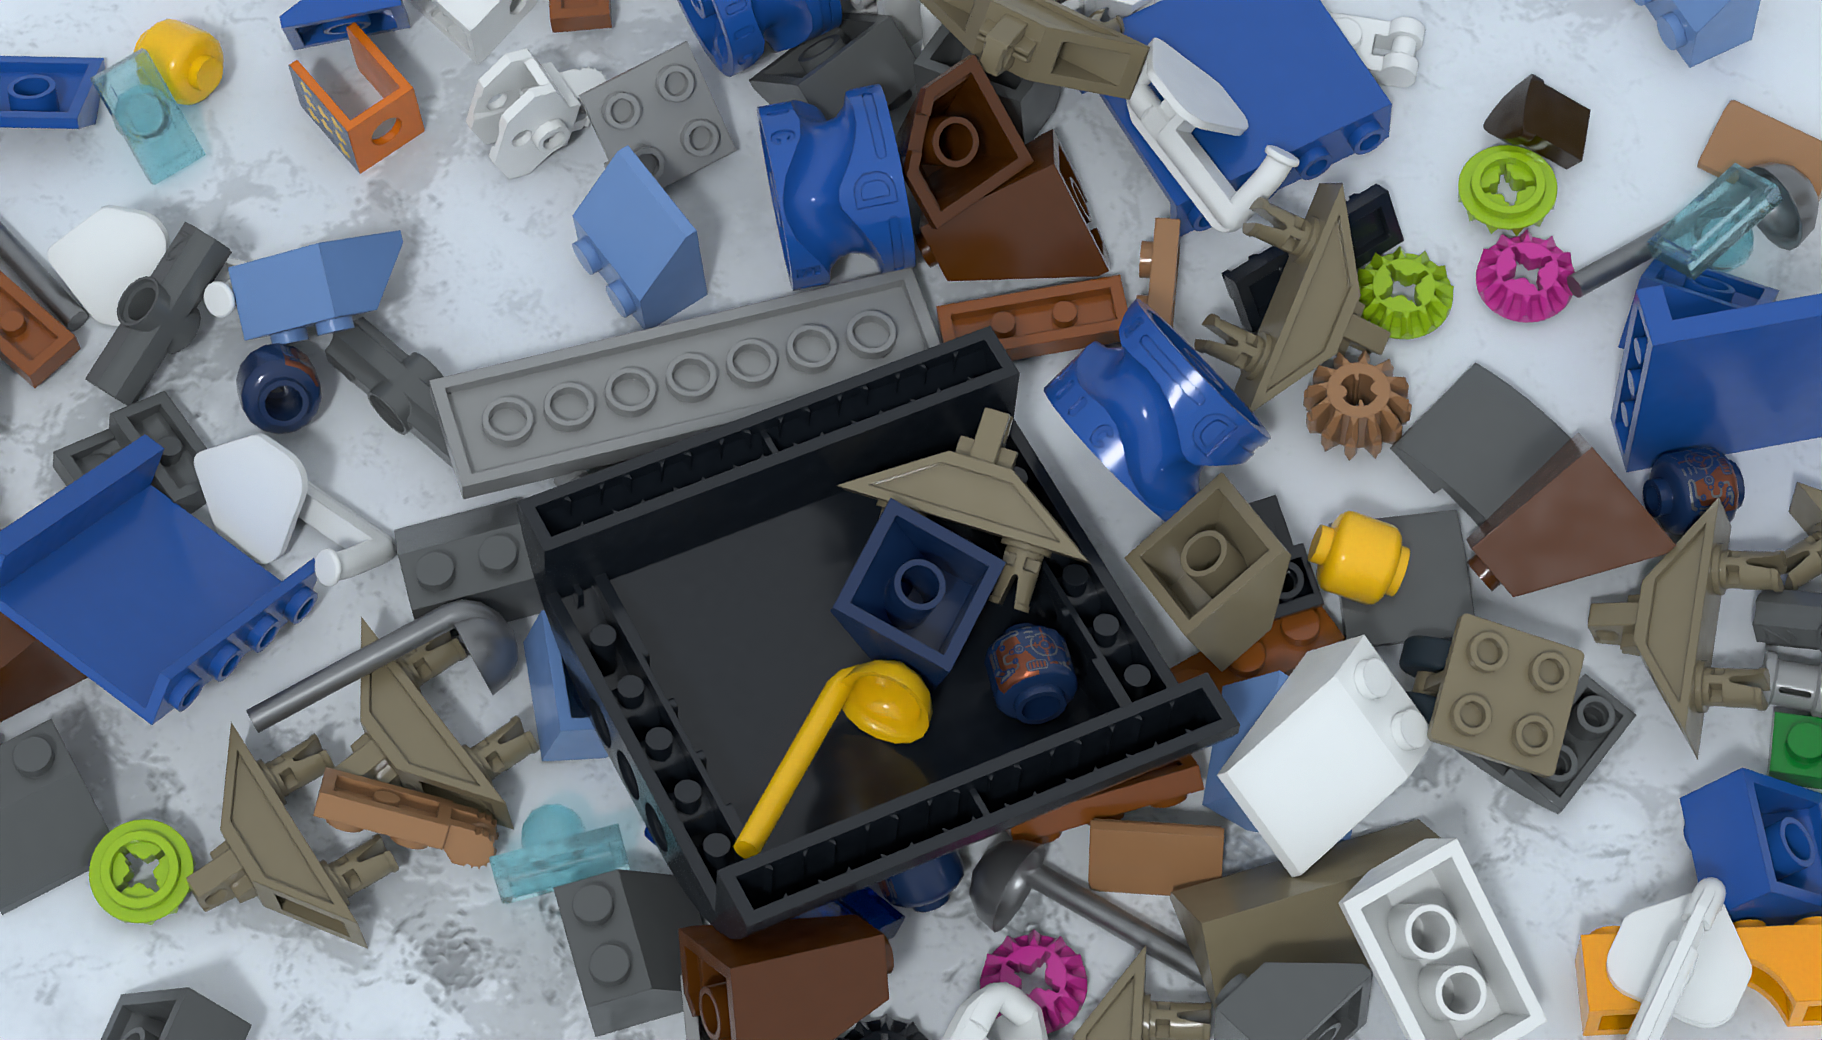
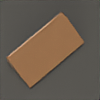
(1755, 139)
(1152, 856)

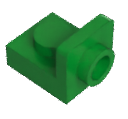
(1796, 750)

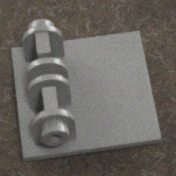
(661, 114)

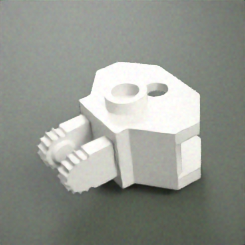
(533, 112)

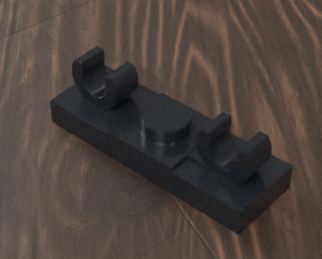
(1372, 230)

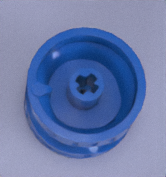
(737, 30)
(836, 185)
(1154, 411)

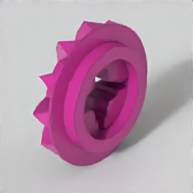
(1518, 298)
(1062, 973)

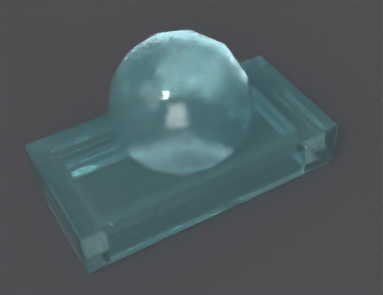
(147, 116)
(1717, 224)
(556, 854)

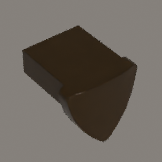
(1541, 121)

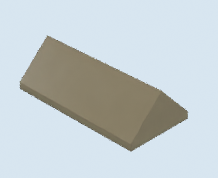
(1280, 918)

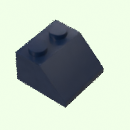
(915, 593)

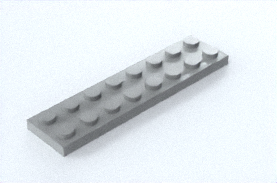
(669, 381)

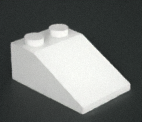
(1325, 751)

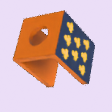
(355, 136)

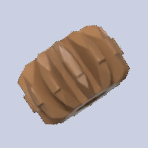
(1379, 411)

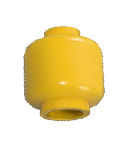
(185, 58)
(1359, 558)

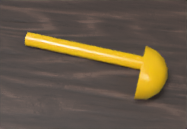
(878, 697)

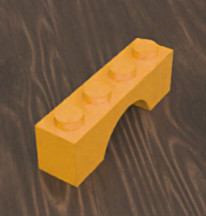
(1783, 963)

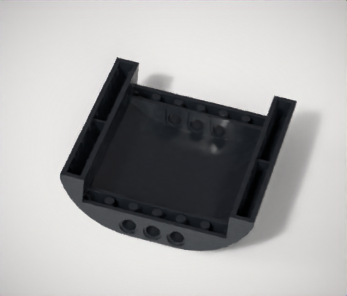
(705, 630)

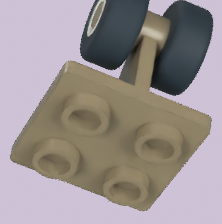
(1495, 692)

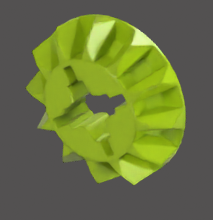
(1523, 171)
(1397, 314)
(112, 871)

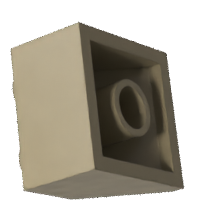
(1215, 571)

